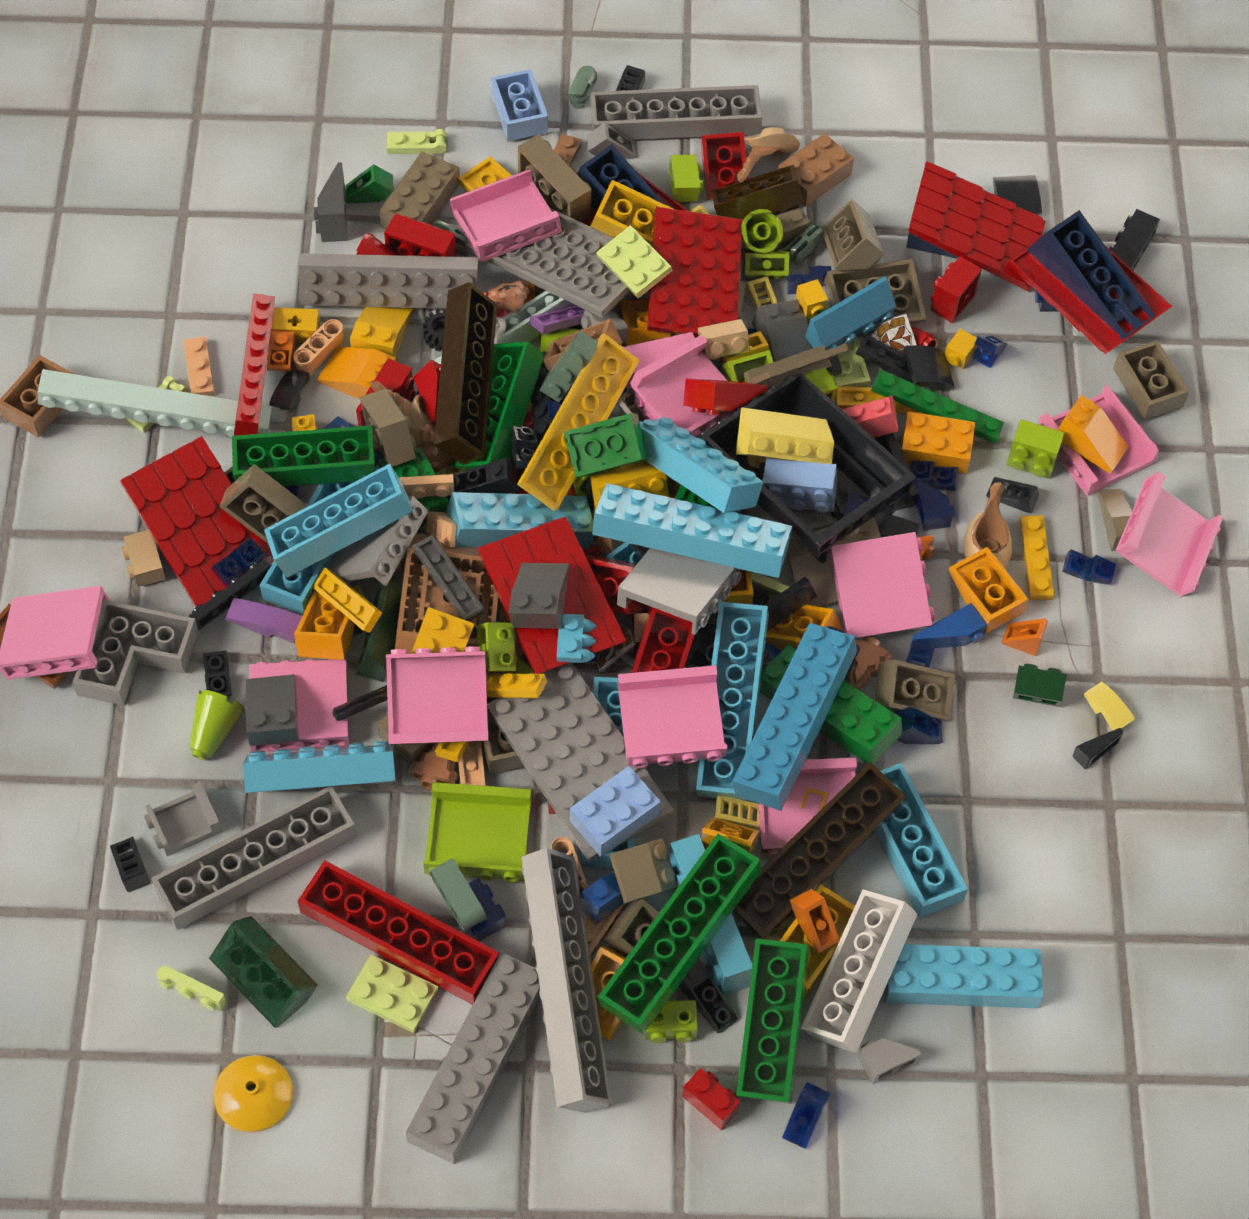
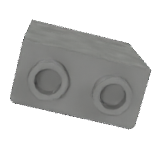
(183, 821)

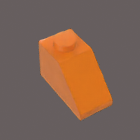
(815, 919)

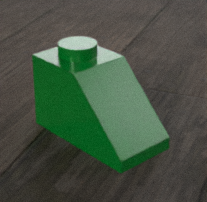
(370, 186)

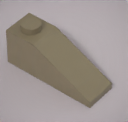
(1115, 514)

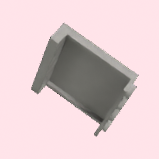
(380, 551)
(678, 585)

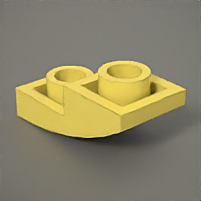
(1107, 702)

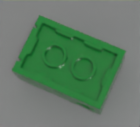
(606, 445)
(420, 467)

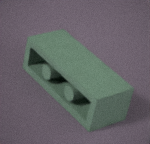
(568, 366)

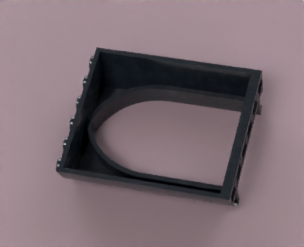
(853, 453)

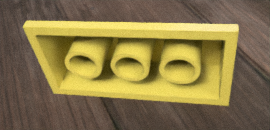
(784, 437)

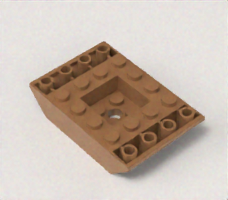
(422, 592)

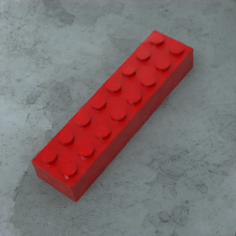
(398, 931)

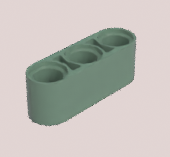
(458, 894)

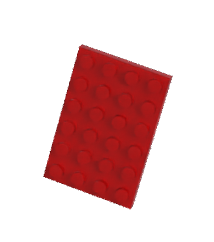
(705, 272)

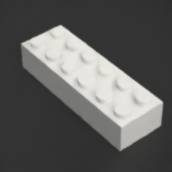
(859, 971)

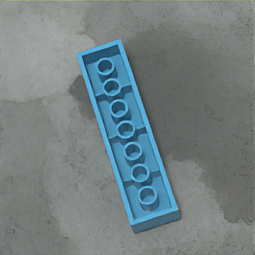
(794, 716)

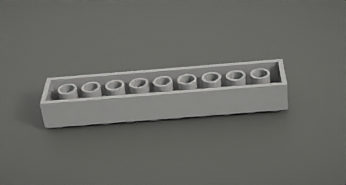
(565, 981)

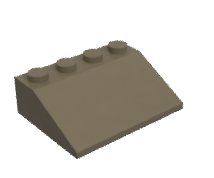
(901, 279)
(821, 575)

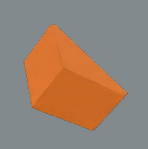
(1025, 635)

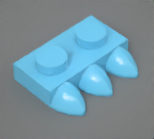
(573, 640)

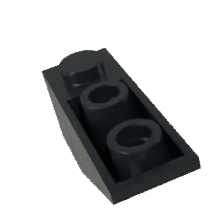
(493, 477)
(709, 999)

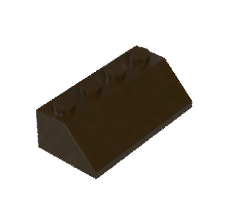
(768, 191)

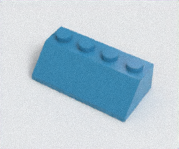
(852, 316)

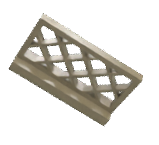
(776, 372)

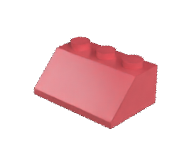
(876, 416)

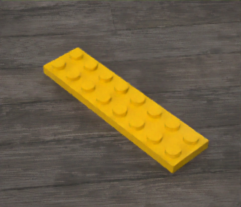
(587, 403)

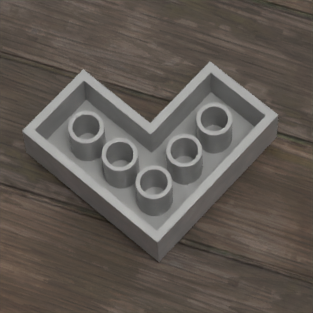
(132, 637)

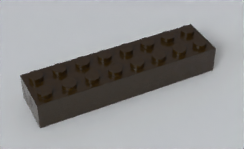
(465, 374)
(819, 849)

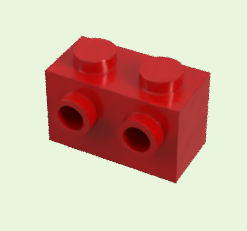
(711, 1098)

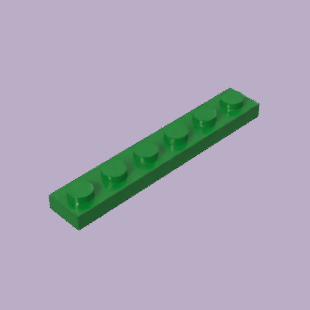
(935, 404)

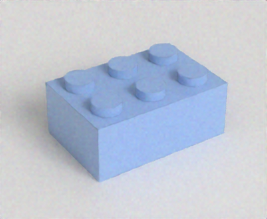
(519, 105)
(802, 484)
(614, 811)

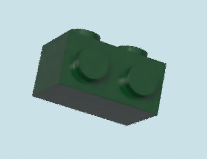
(1040, 685)

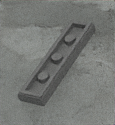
(448, 578)

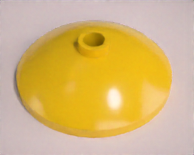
(257, 1108)

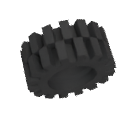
(430, 325)

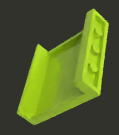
(479, 830)

